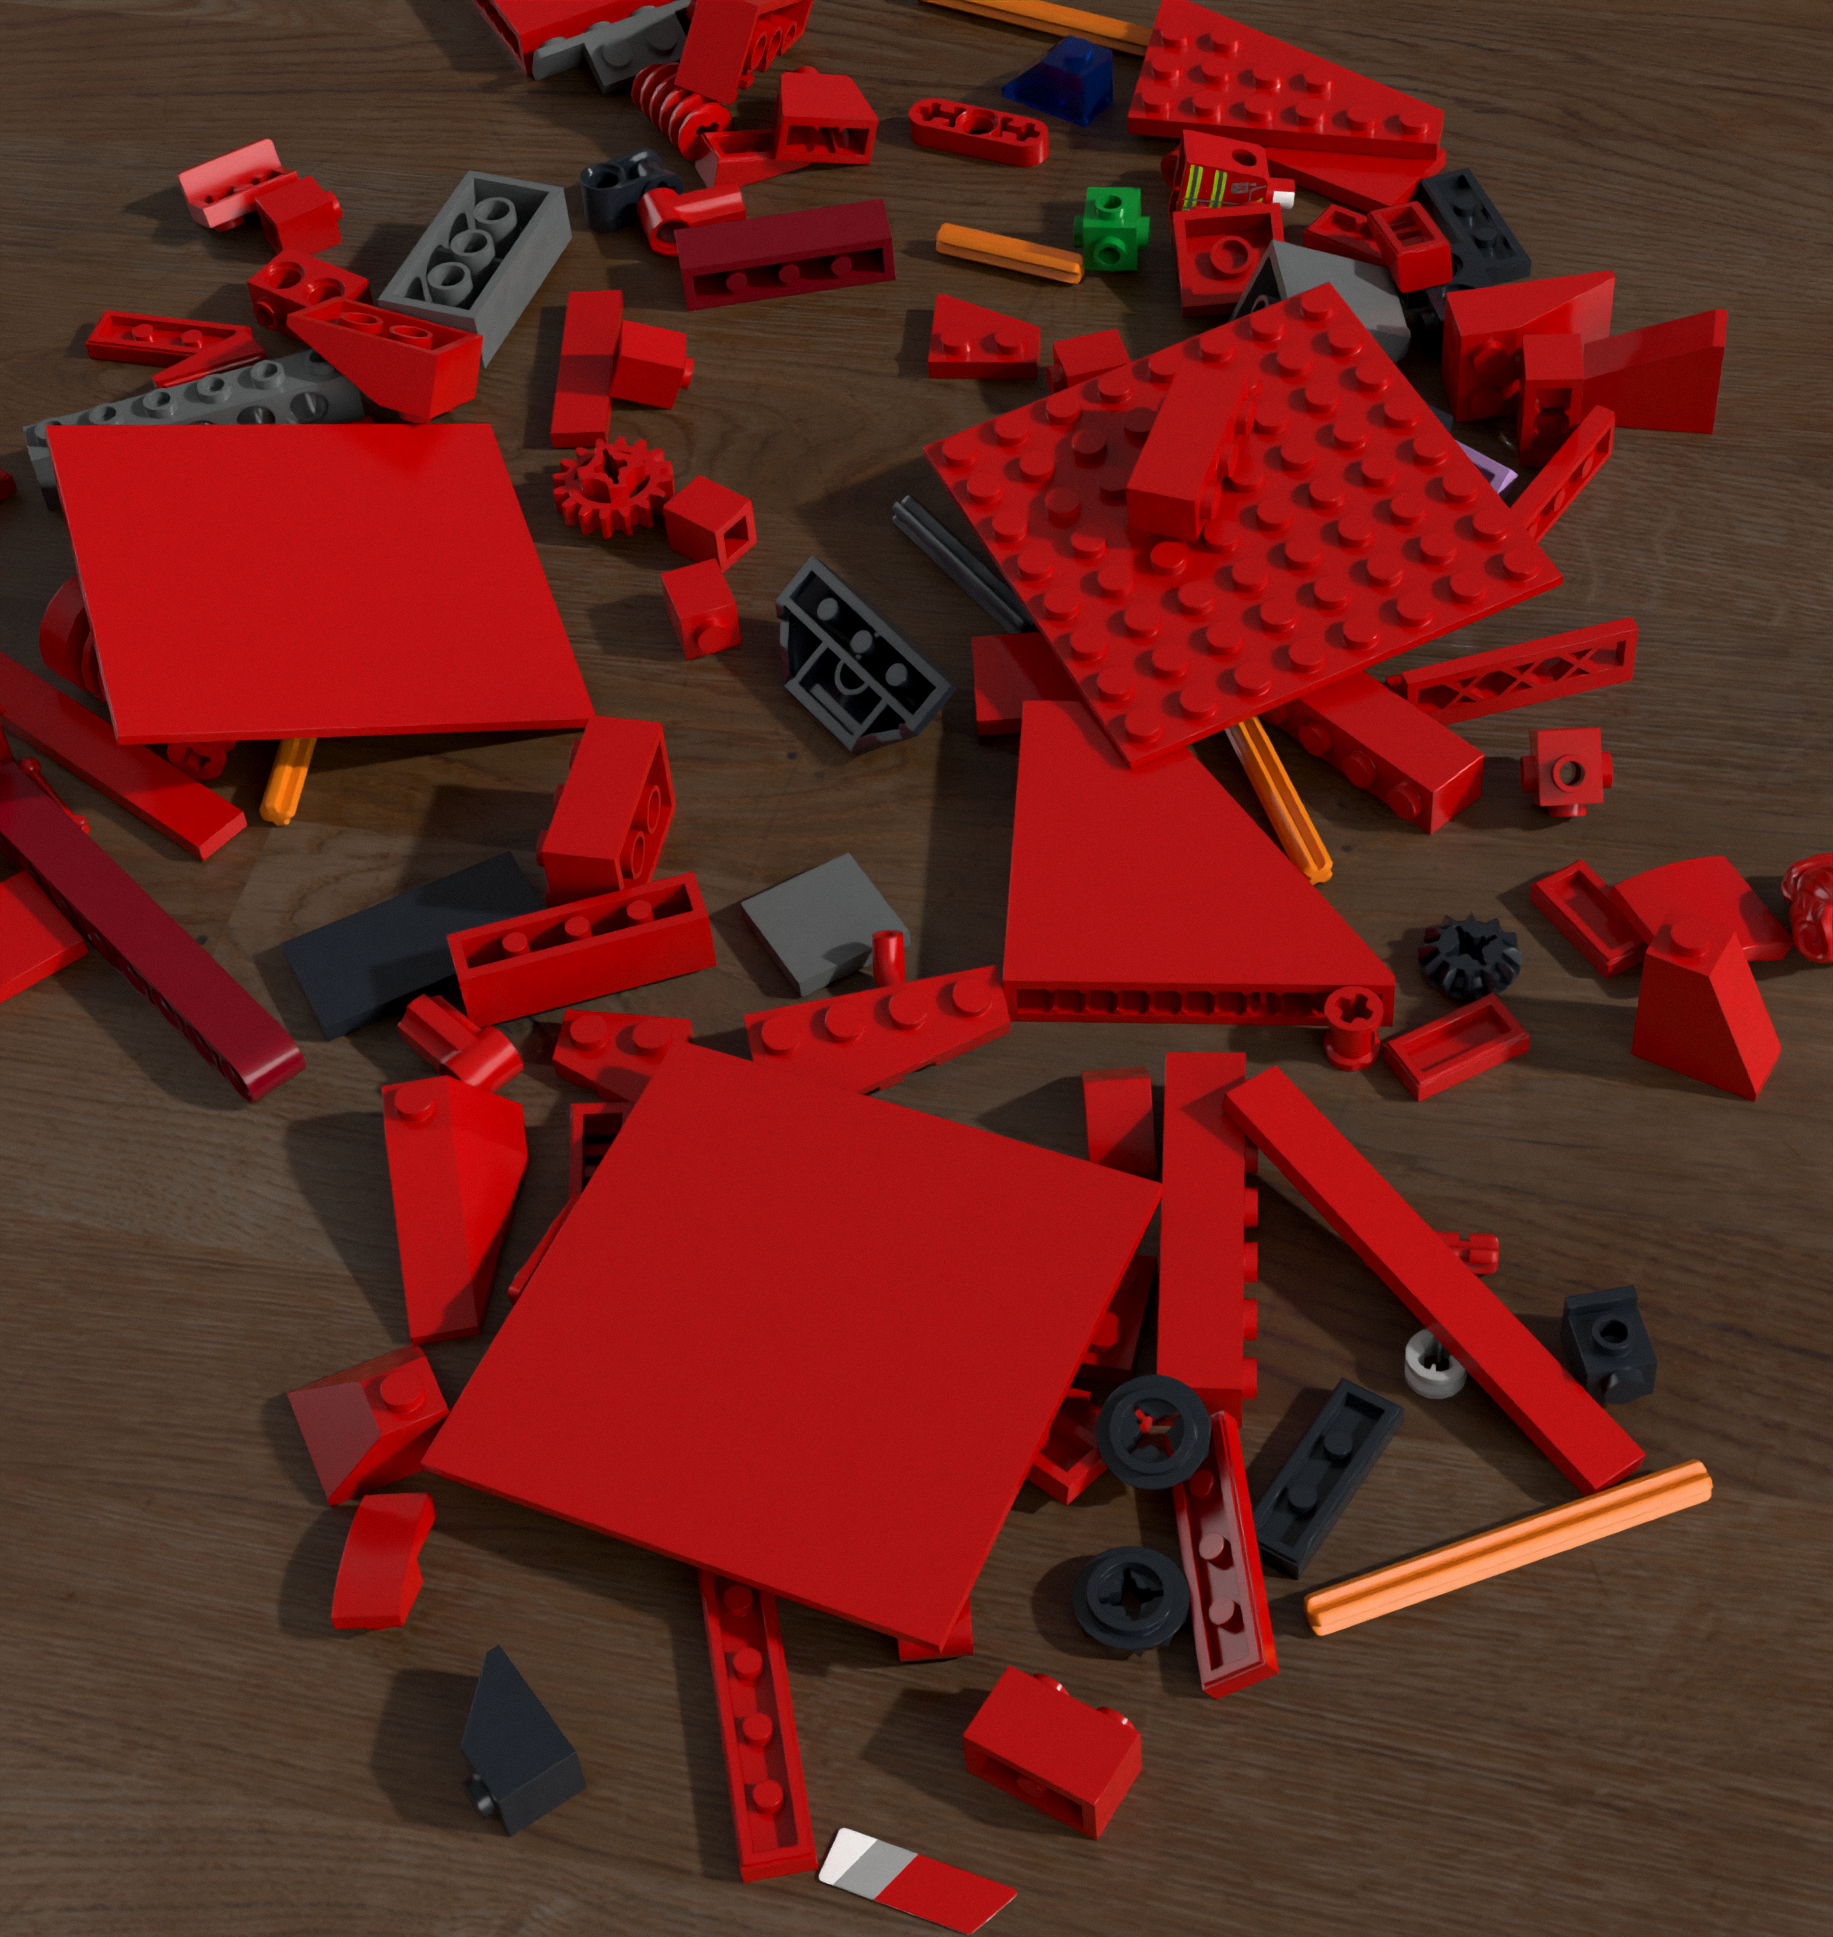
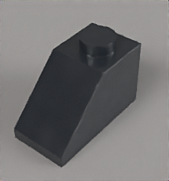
(515, 1750)

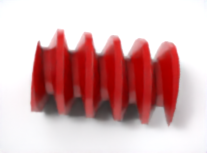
(675, 110)

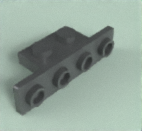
(620, 48)

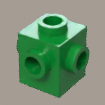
(1112, 229)

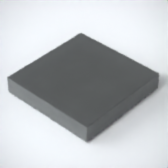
(821, 923)

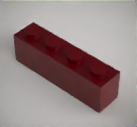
(785, 254)

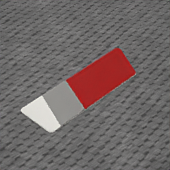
(913, 1882)

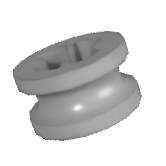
(1430, 1382)

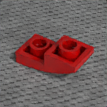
(380, 1562)

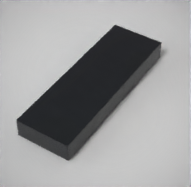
(1469, 215)
(1322, 1475)

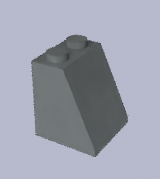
(1363, 286)

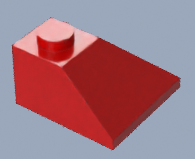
(370, 1422)

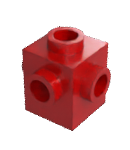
(1590, 769)

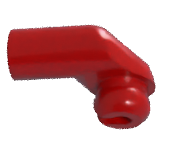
(888, 958)

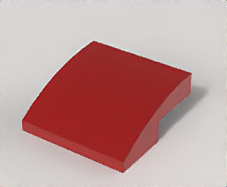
(1707, 890)

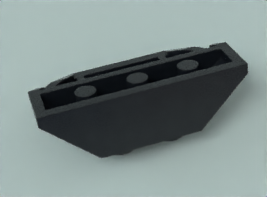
(855, 663)

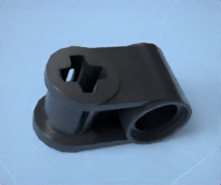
(616, 186)

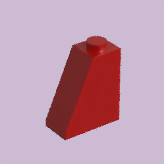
(1659, 374)
(1704, 1008)

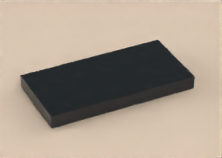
(400, 948)

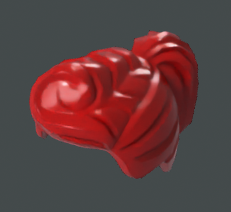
(1810, 894)

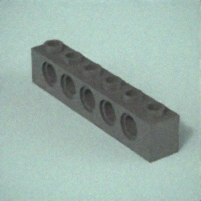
(275, 391)

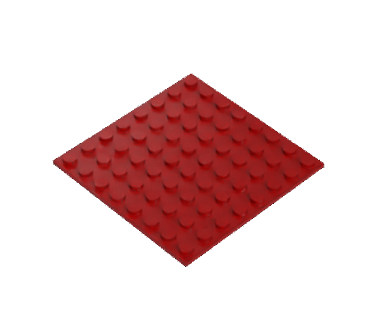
(1330, 543)
(311, 582)
(800, 1340)

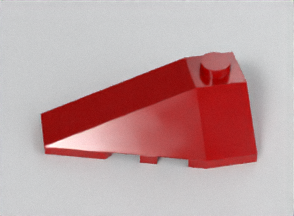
(454, 1188)

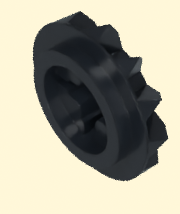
(1461, 975)
(1120, 1430)
(1154, 1580)

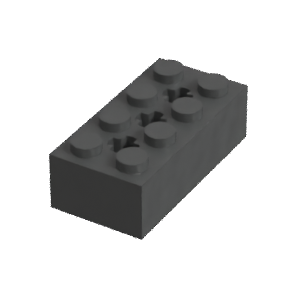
(483, 257)

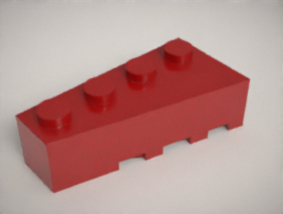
(734, 39)

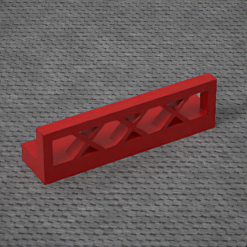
(1521, 673)

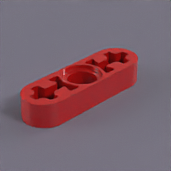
(1010, 138)

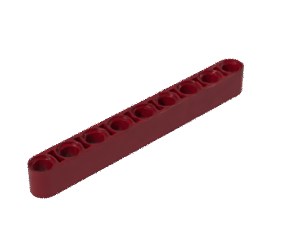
(144, 942)

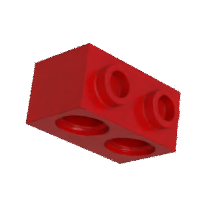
(299, 281)
(1548, 395)

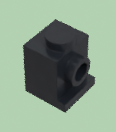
(1608, 1345)

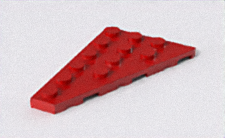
(1259, 90)

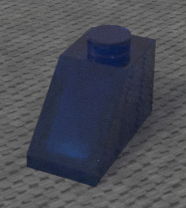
(1066, 81)

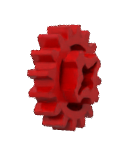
(613, 487)

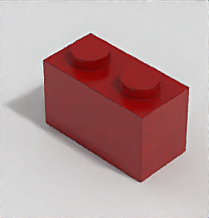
(1053, 1750)

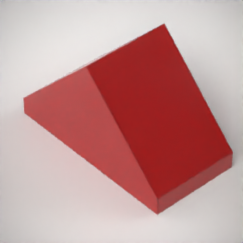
(1120, 1120)

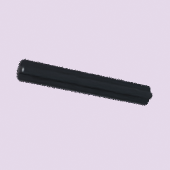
(962, 565)

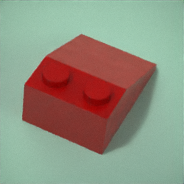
(1487, 330)
(394, 356)

